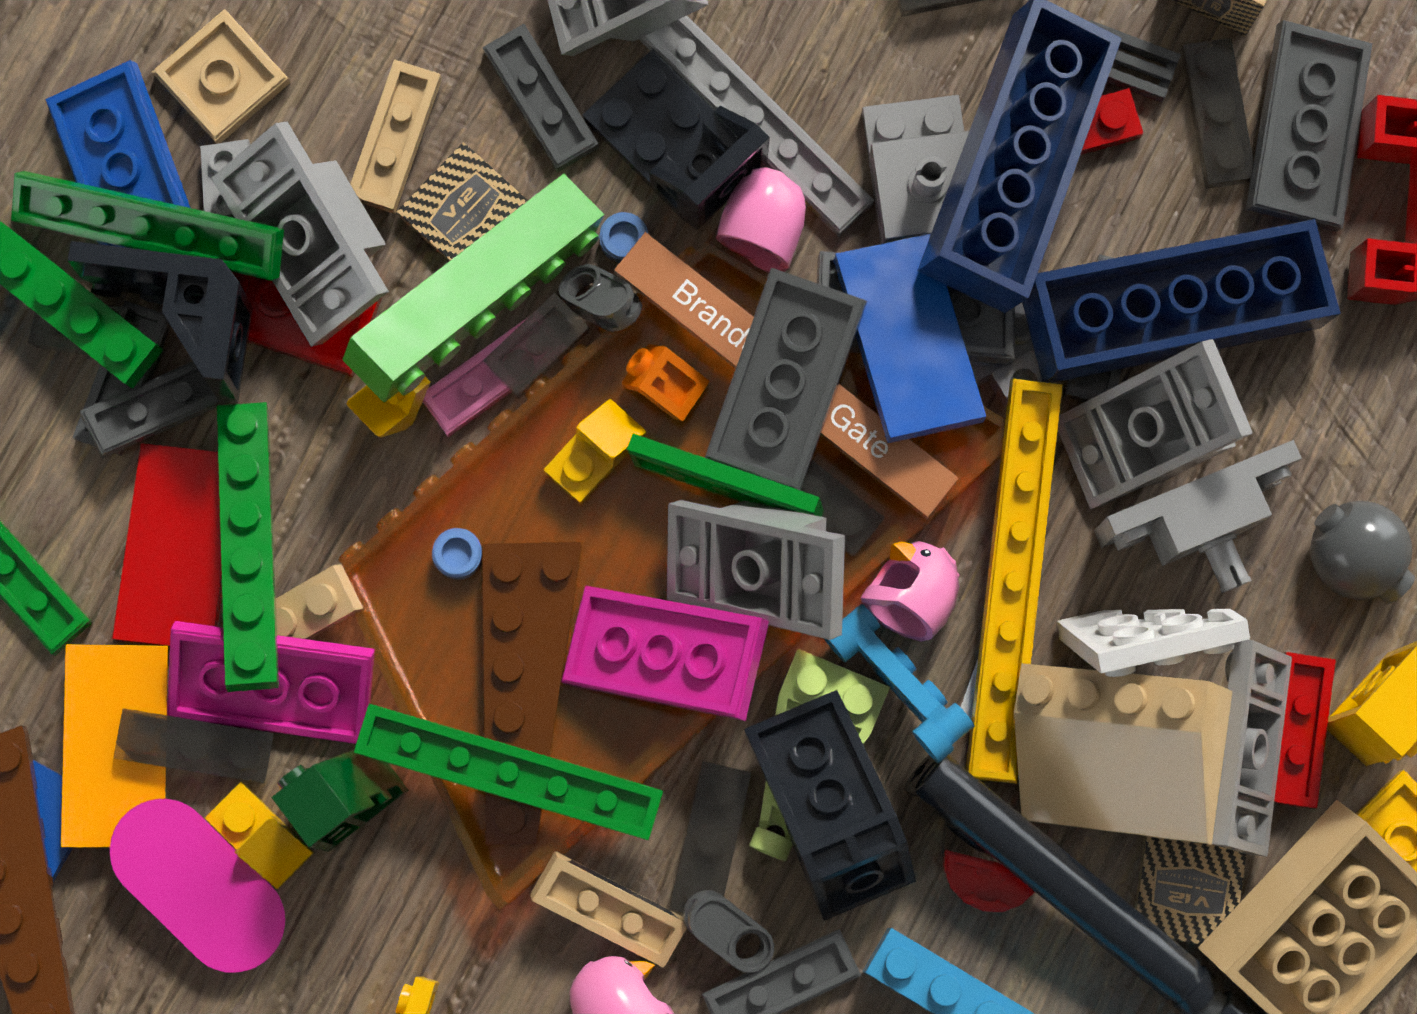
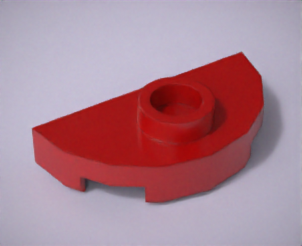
(984, 883)

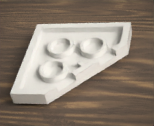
(1120, 642)

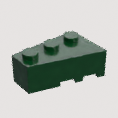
(336, 797)

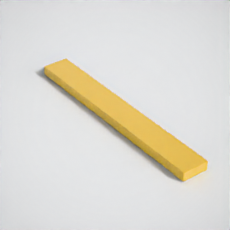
(1013, 575)

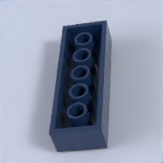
(1020, 155)
(1177, 296)

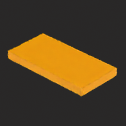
(96, 689)

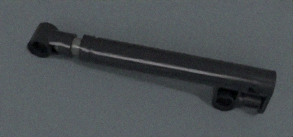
(1000, 831)

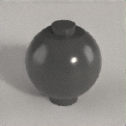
(1362, 551)

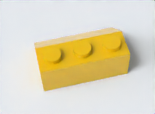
(1381, 713)

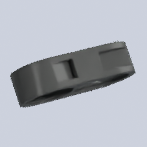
(607, 303)
(720, 927)

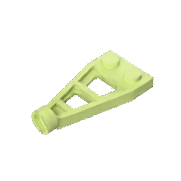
(807, 680)

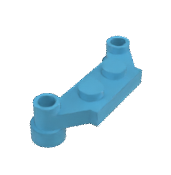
(939, 725)

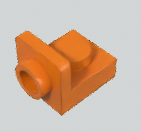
(665, 380)

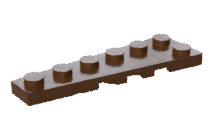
(524, 649)
(30, 932)

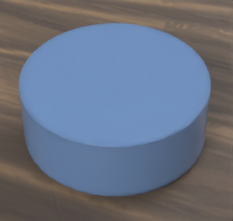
(620, 234)
(457, 553)

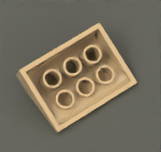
(1120, 751)
(1322, 922)

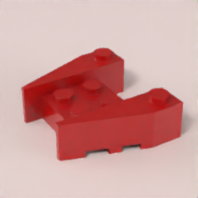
(1383, 268)

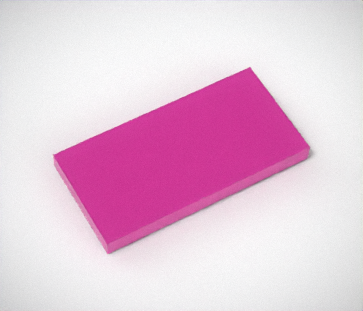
(665, 652)
(318, 696)

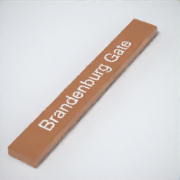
(724, 329)

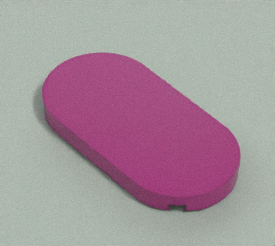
(197, 885)

